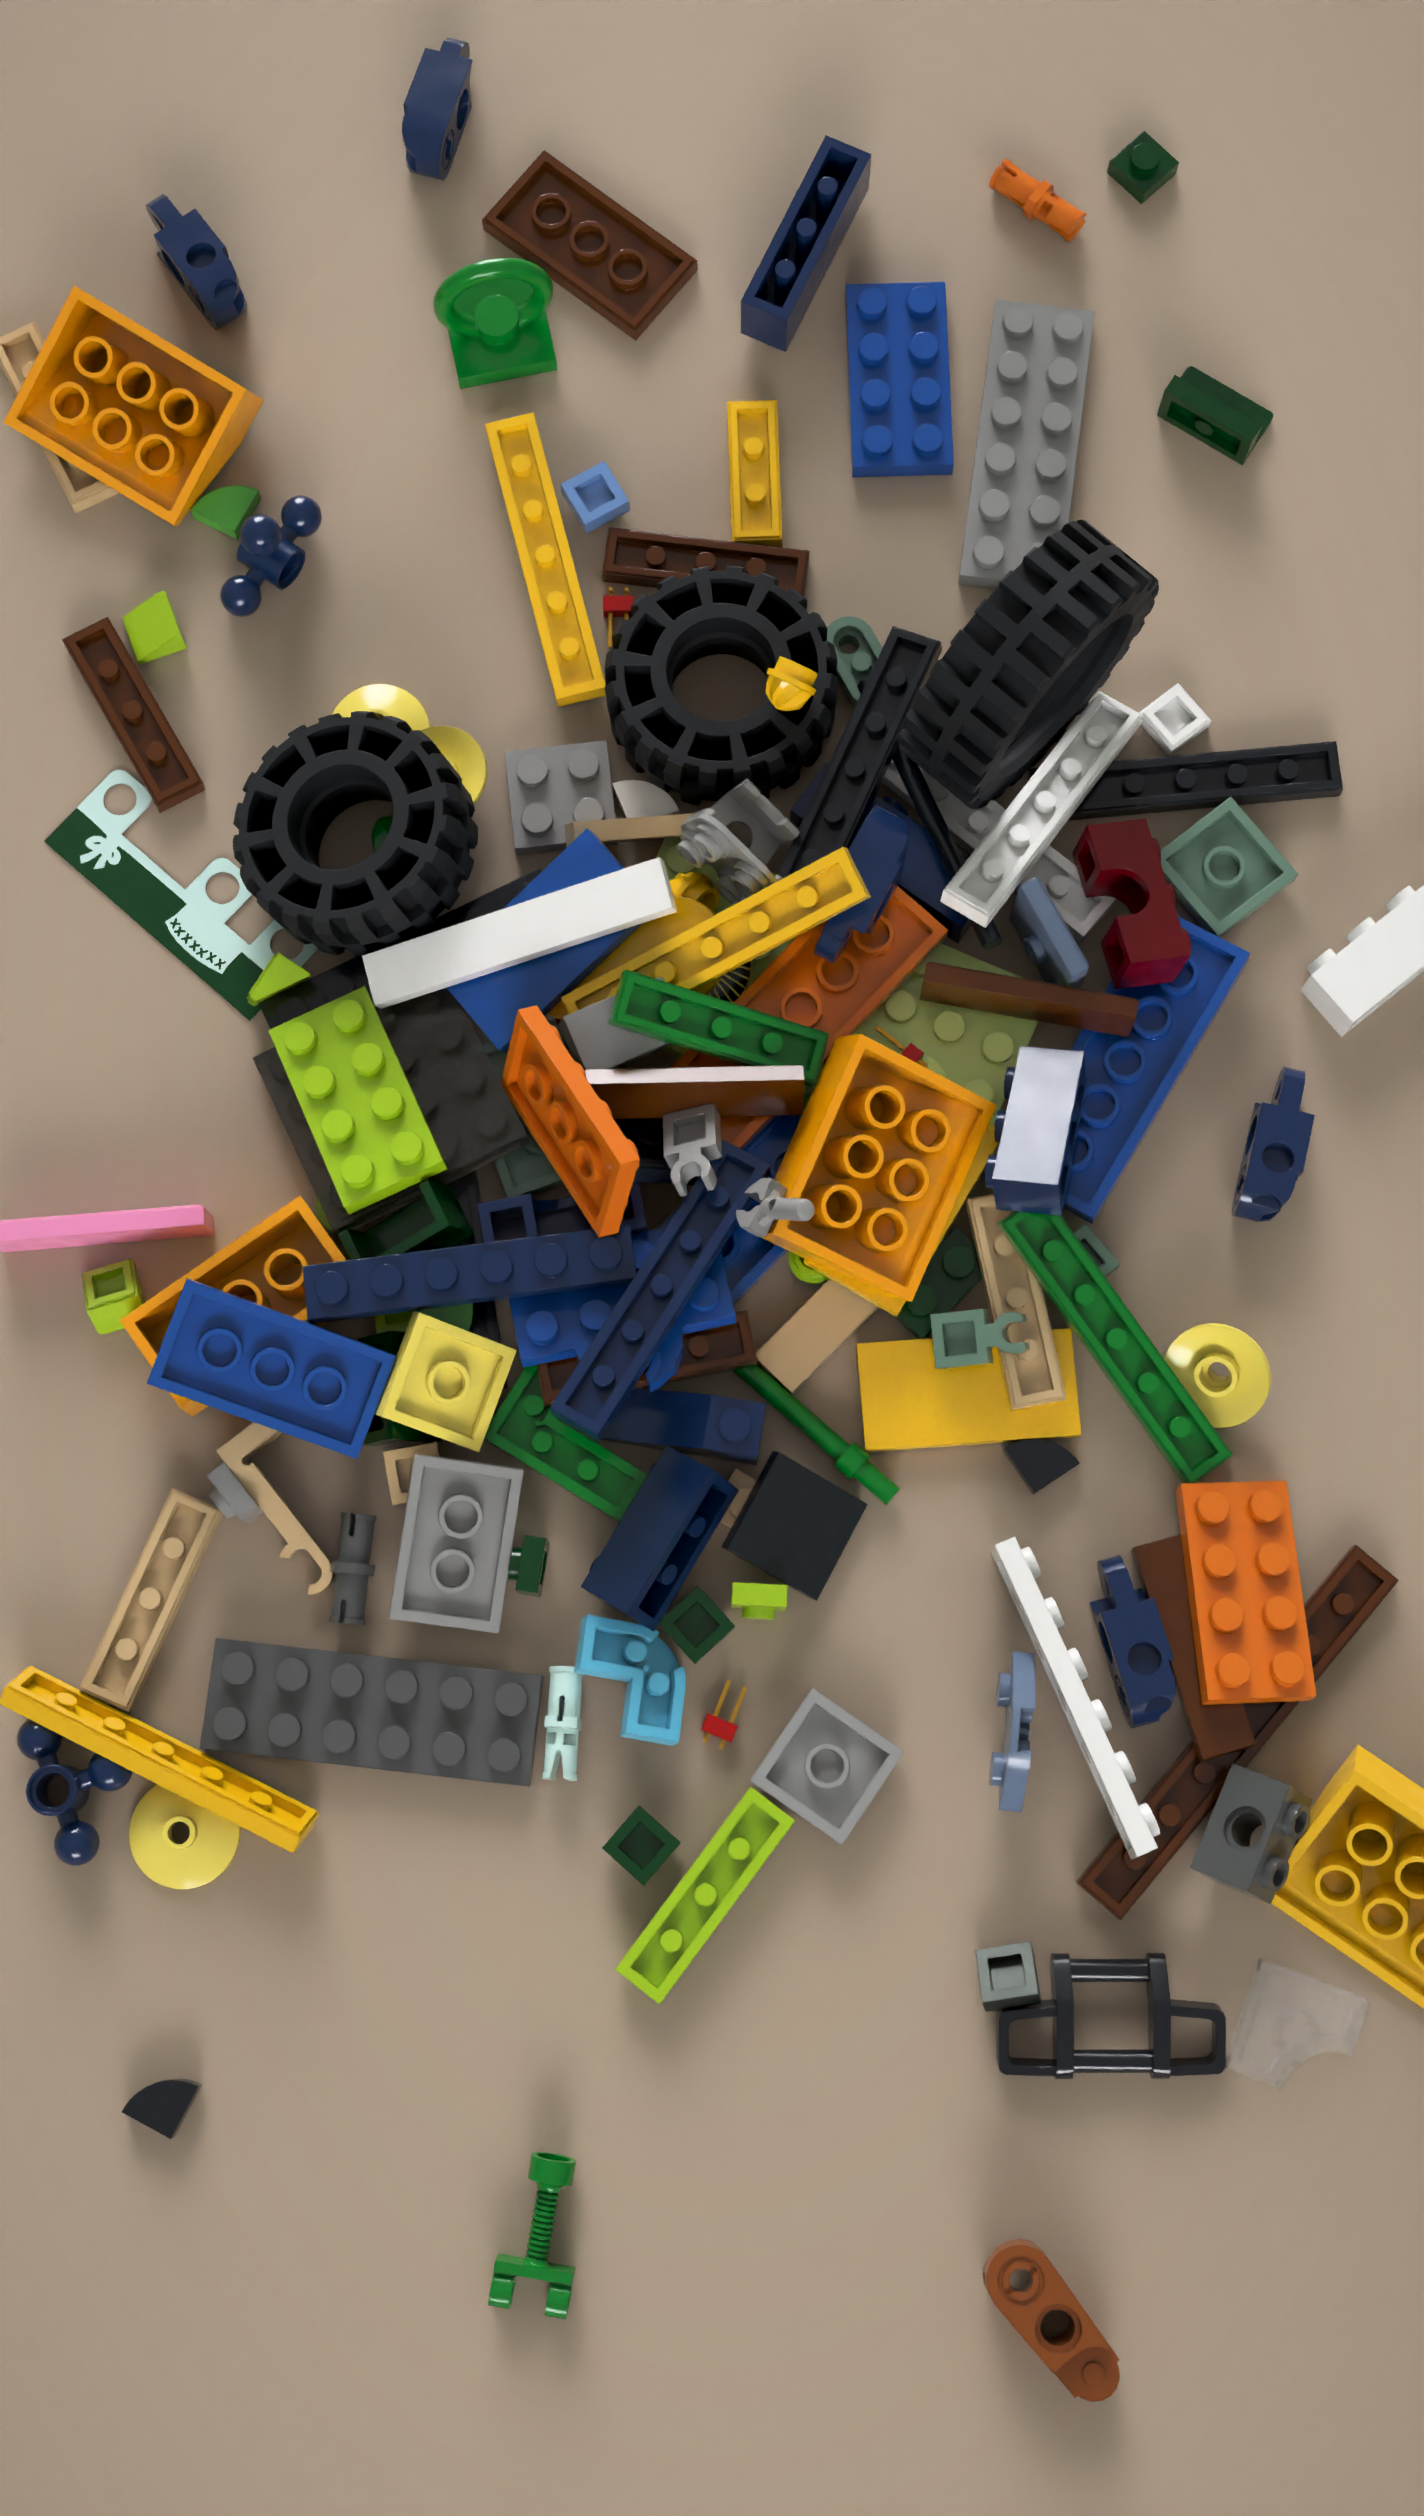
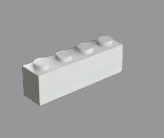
(1372, 967)

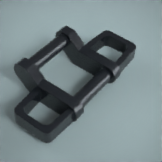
(1153, 2060)

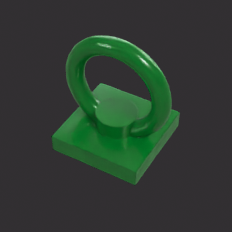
(497, 320)

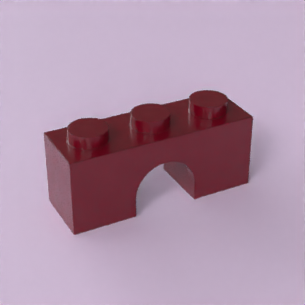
(1126, 864)

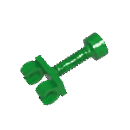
(551, 2174)

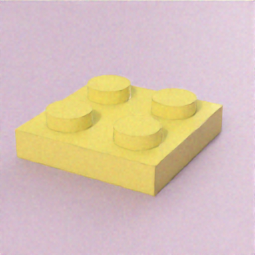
(445, 1381)

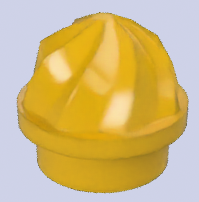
(789, 685)
(697, 887)

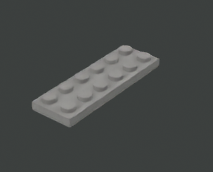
(1025, 436)

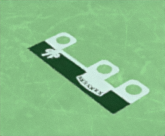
(175, 916)

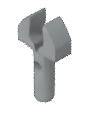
(772, 1207)

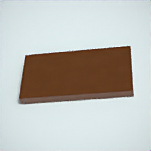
(590, 245)

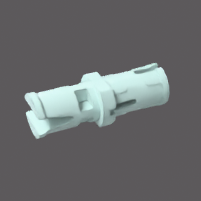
(563, 1722)

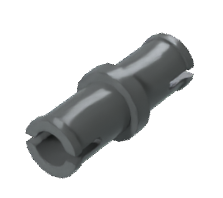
(352, 1568)

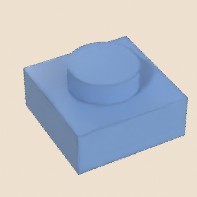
(595, 497)

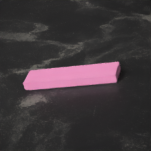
(105, 1228)

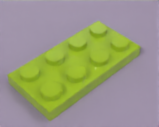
(357, 1100)

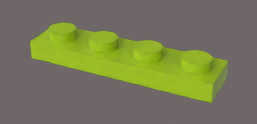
(704, 1895)

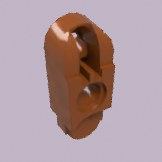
(1077, 2357)

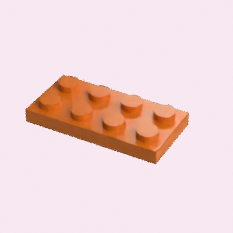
(569, 1121)
(1245, 1592)

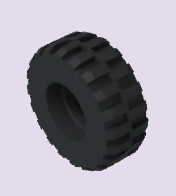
(704, 618)
(314, 781)

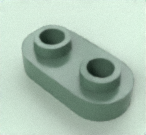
(858, 665)

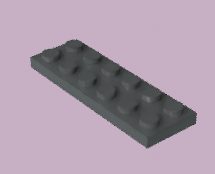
(372, 1712)

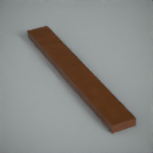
(1191, 1786)

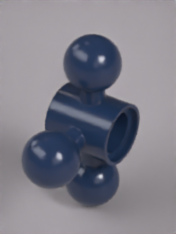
(270, 553)
(76, 1839)

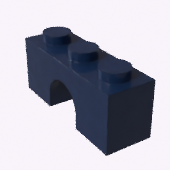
(528, 1217)

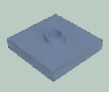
(1047, 936)

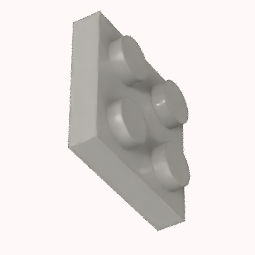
(554, 789)
(827, 1766)

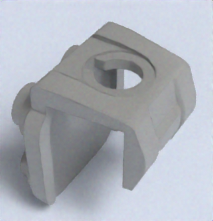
(739, 868)

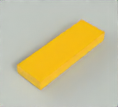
(754, 472)

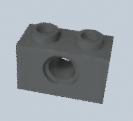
(1242, 1806)

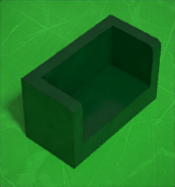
(424, 1225)

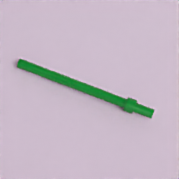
(850, 1459)

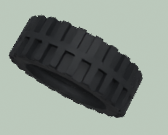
(1027, 663)

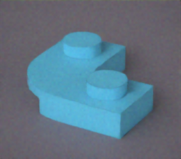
(649, 1667)

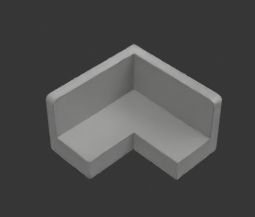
(601, 1045)

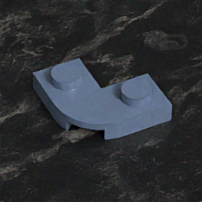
(1011, 1767)

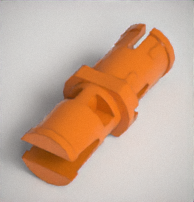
(1037, 200)

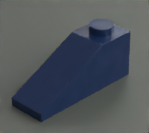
(690, 1424)

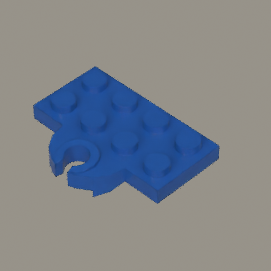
(567, 1322)

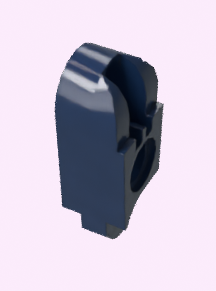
(437, 109)
(197, 262)
(879, 856)
(1273, 1151)
(1133, 1645)

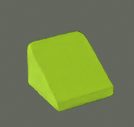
(154, 629)
(276, 978)
(112, 1294)

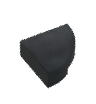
(1039, 1462)
(163, 2105)

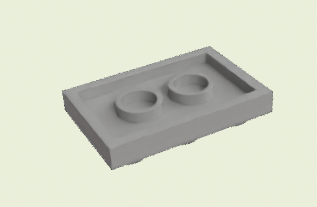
(456, 1543)

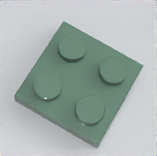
(1224, 868)

